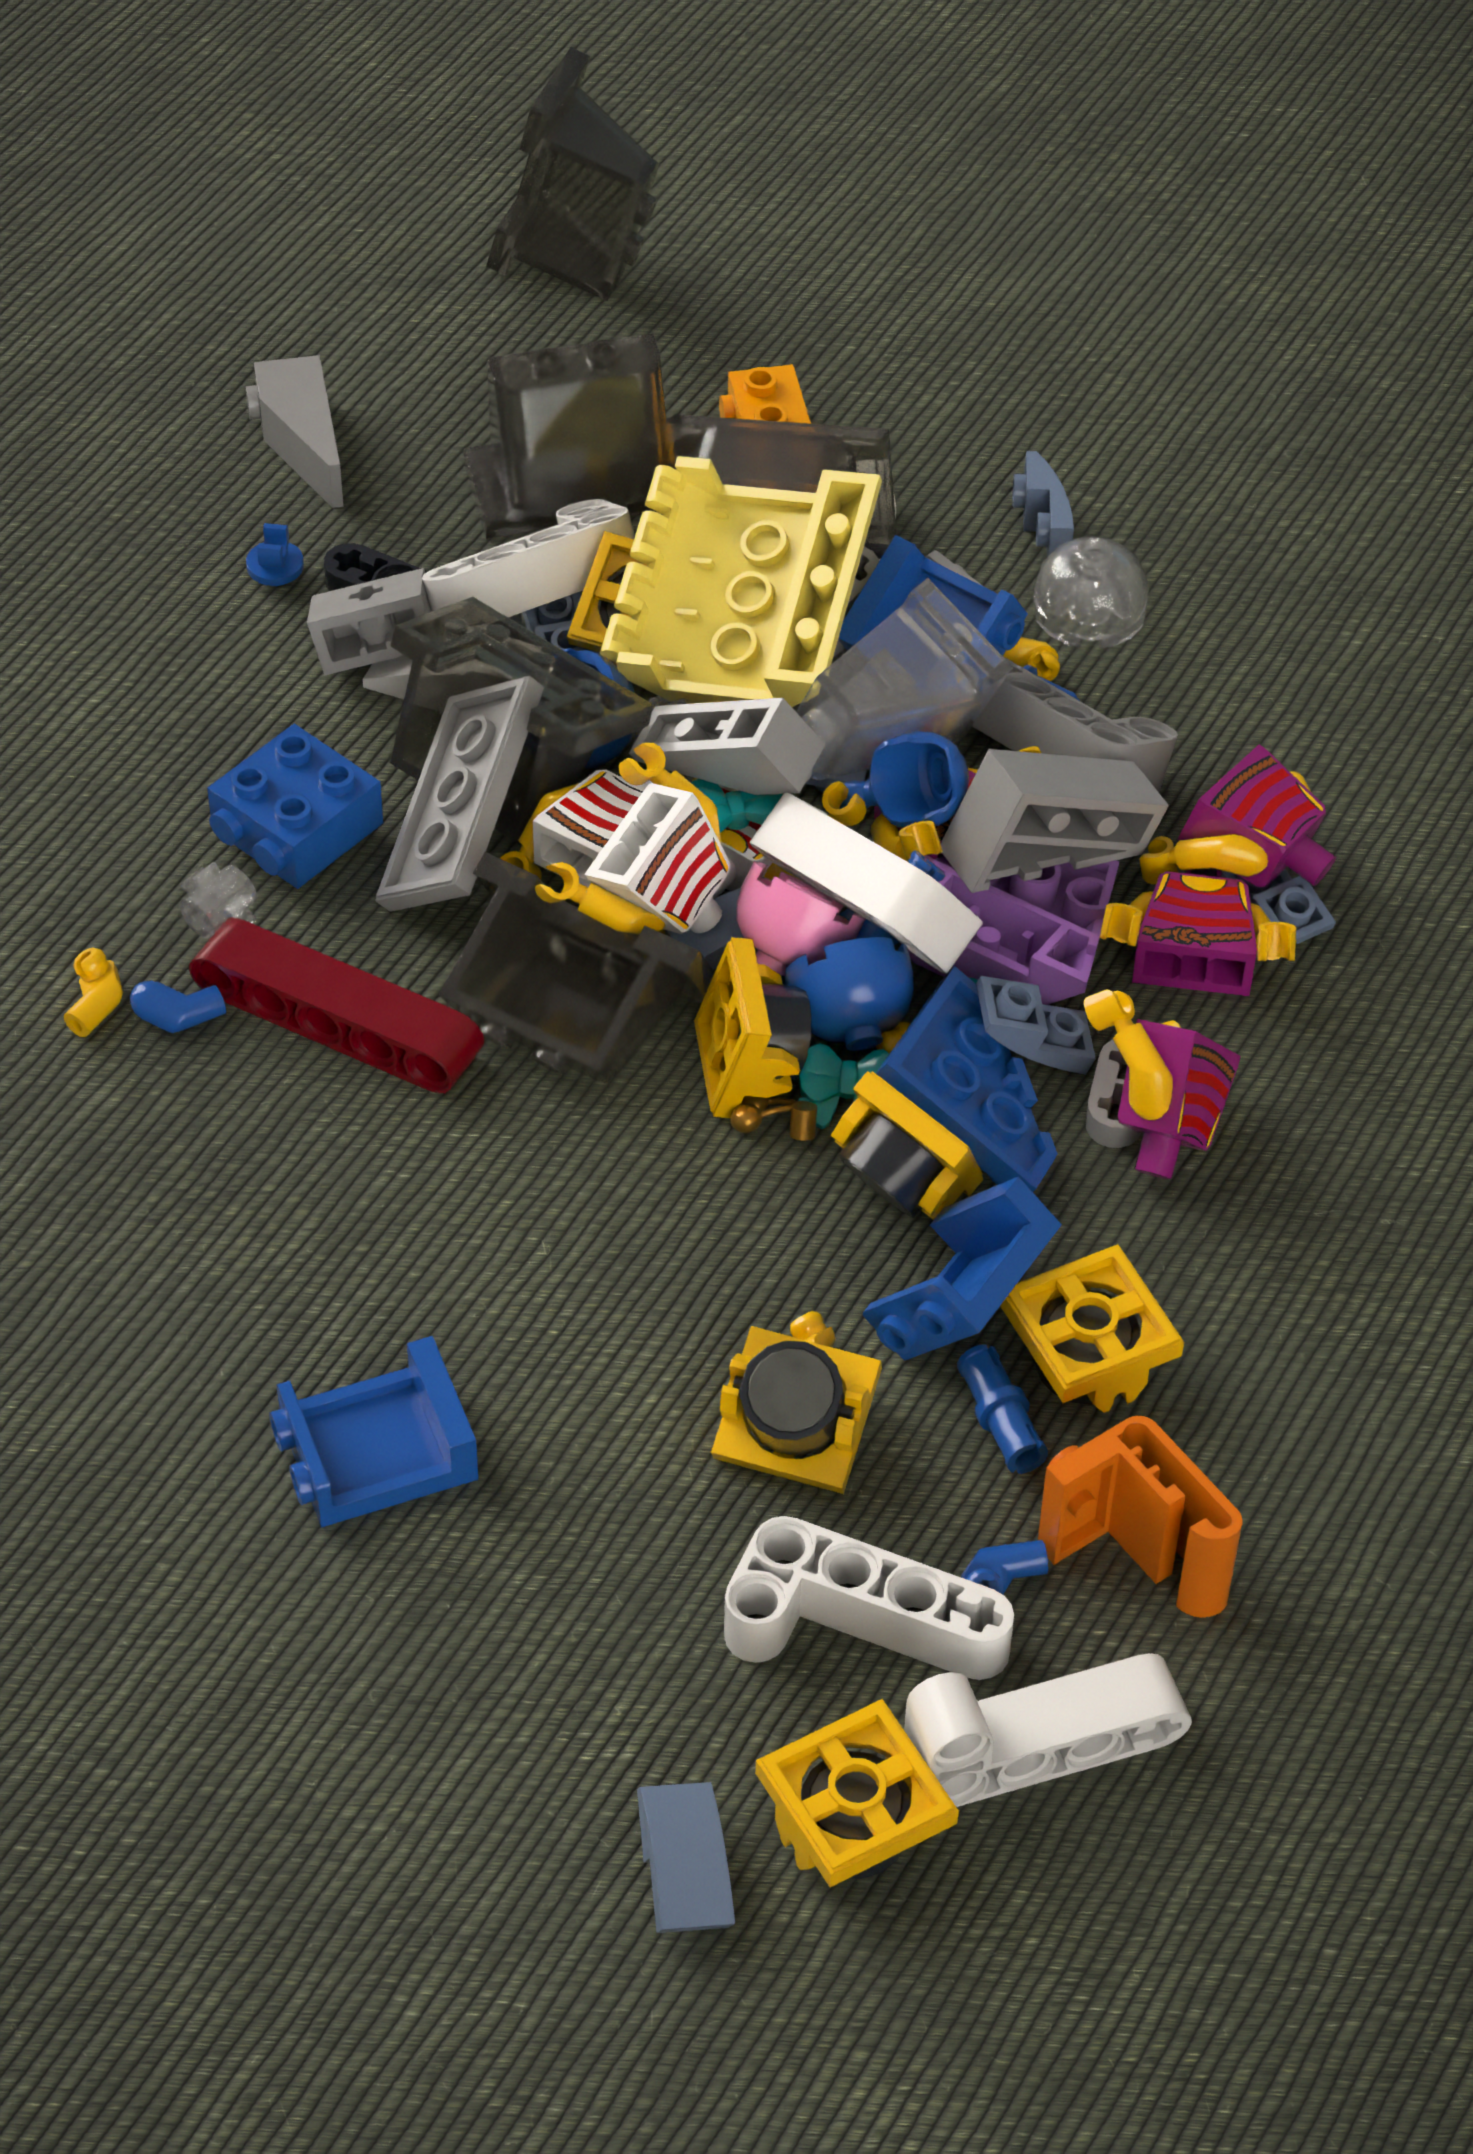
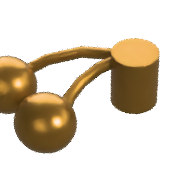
(749, 1115)

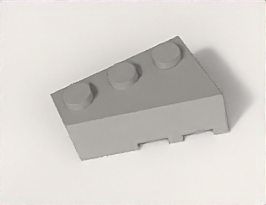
(1048, 812)

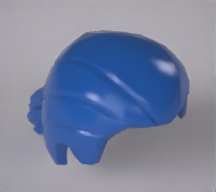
(914, 779)

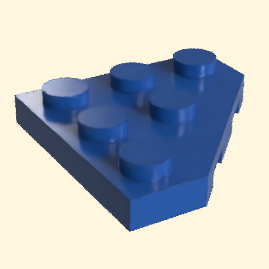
(971, 1084)

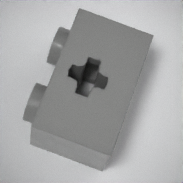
(358, 621)

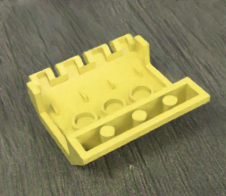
(738, 584)

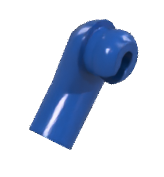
(174, 1010)
(1001, 1564)

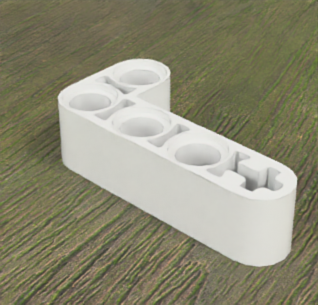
(532, 567)
(868, 881)
(970, 1644)
(1042, 1728)

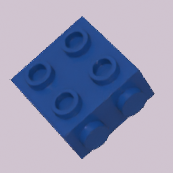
(295, 806)

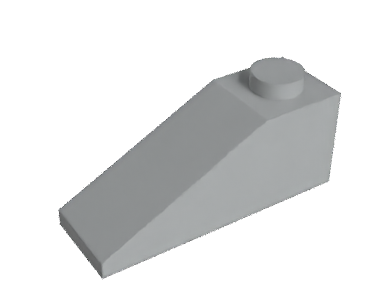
(298, 421)
(736, 744)

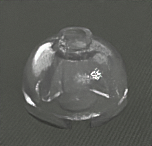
(1091, 592)

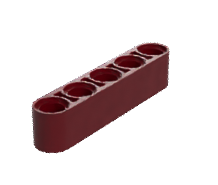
(338, 1005)

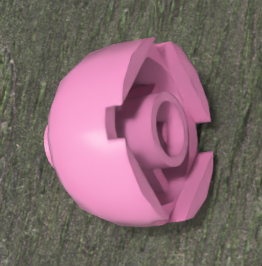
(789, 919)

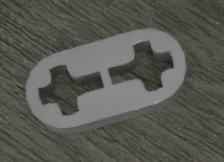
(1104, 1093)

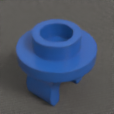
(275, 560)

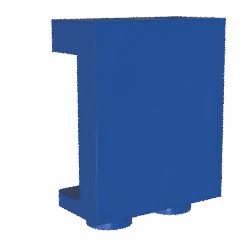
(902, 569)
(994, 1243)
(377, 1439)

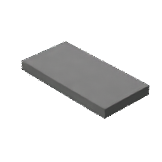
(459, 795)

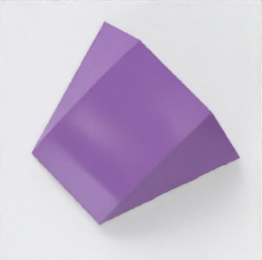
(1035, 928)

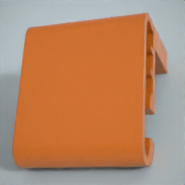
(1151, 1504)

